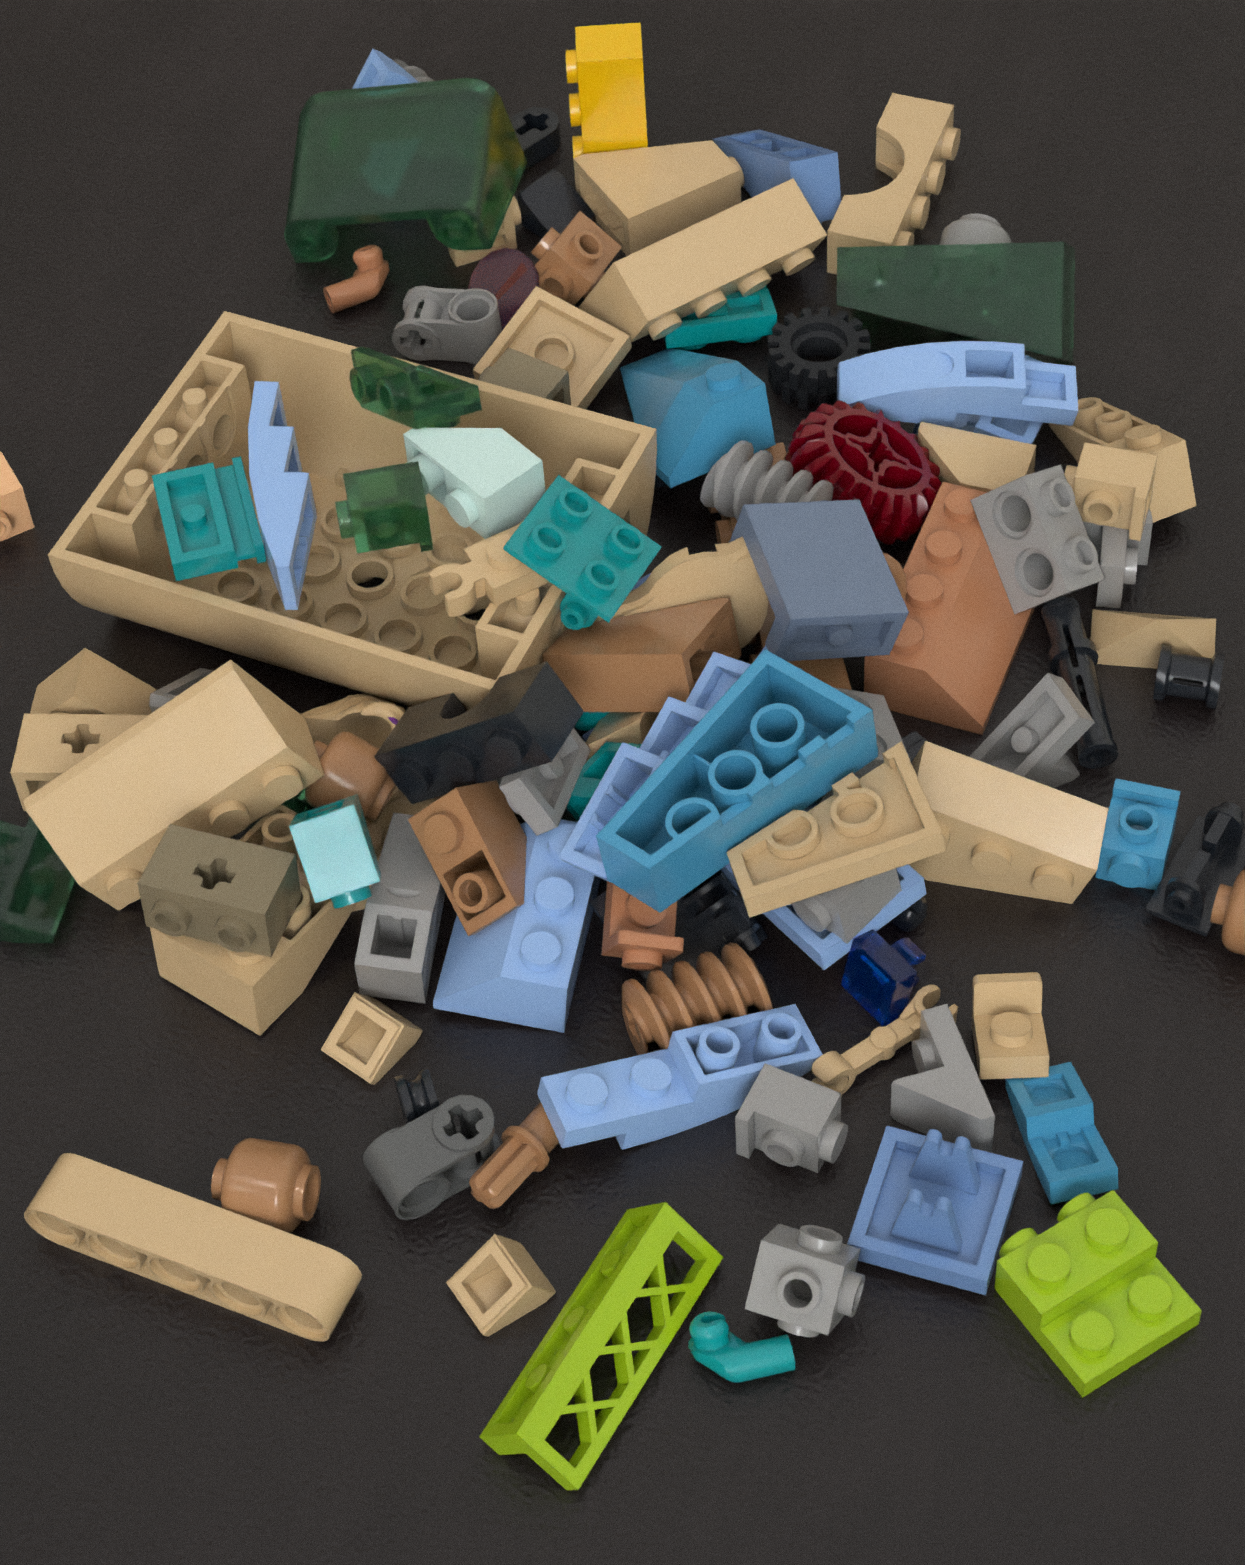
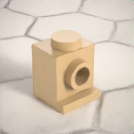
(1113, 487)

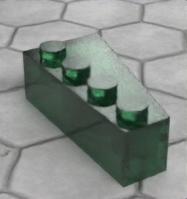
(968, 290)

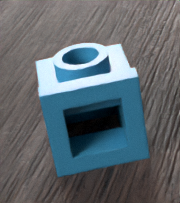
(1138, 834)

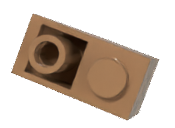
(475, 852)

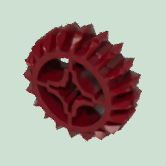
(870, 462)

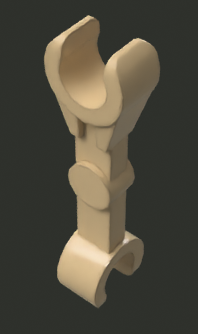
(840, 1071)

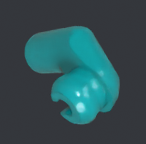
(732, 1357)

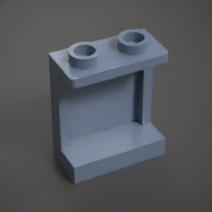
(822, 579)

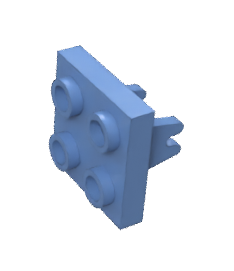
(936, 1209)

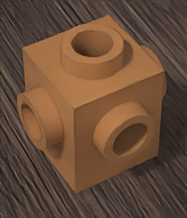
(574, 259)

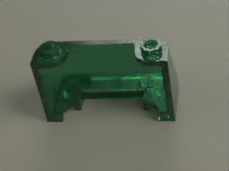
(403, 156)

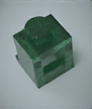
(385, 508)

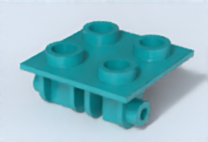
(582, 552)

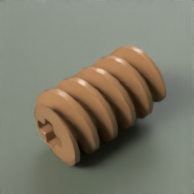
(692, 996)

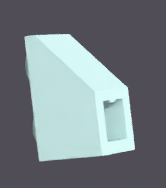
(477, 475)

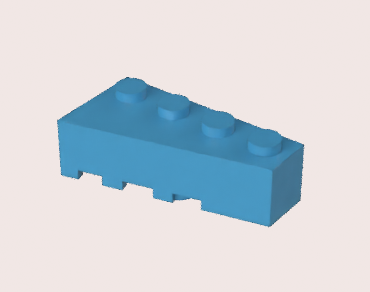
(748, 762)

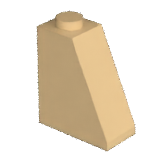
(657, 189)

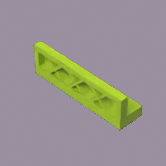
(579, 1336)

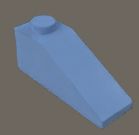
(774, 159)

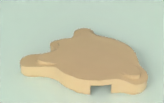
(704, 577)

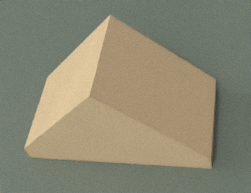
(91, 687)

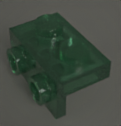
(410, 393)

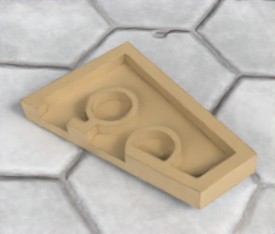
(851, 836)

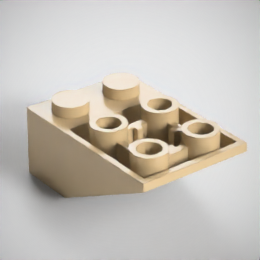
(247, 984)

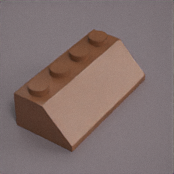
(957, 627)

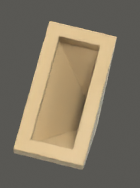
(1137, 638)

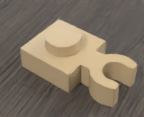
(486, 572)

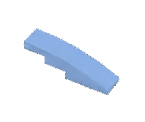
(280, 492)
(635, 765)

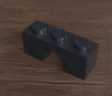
(507, 732)

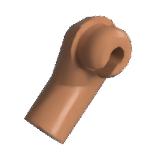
(364, 283)

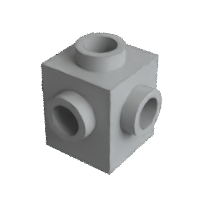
(805, 1279)

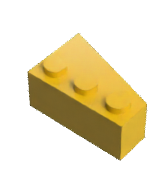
(610, 88)

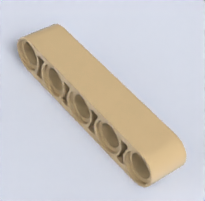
(194, 1246)

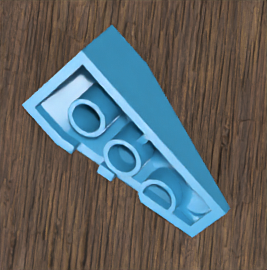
(698, 409)

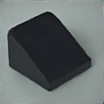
(550, 203)

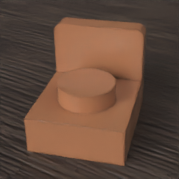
(638, 931)

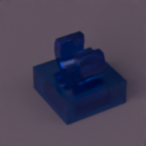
(882, 974)

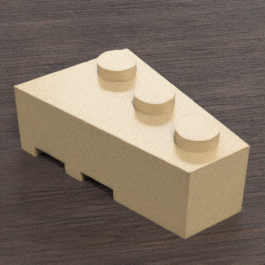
(1007, 829)

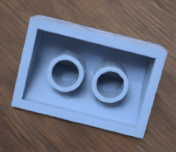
(531, 957)

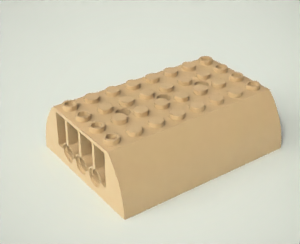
(373, 639)

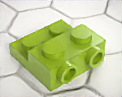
(1093, 1290)

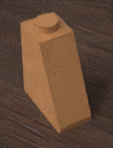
(643, 656)

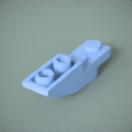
(959, 377)
(680, 1087)

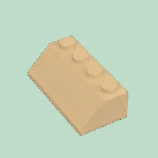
(706, 263)
(197, 762)

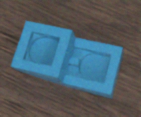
(1061, 1134)

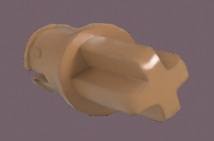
(522, 1152)

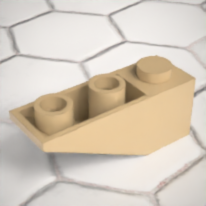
(1115, 428)

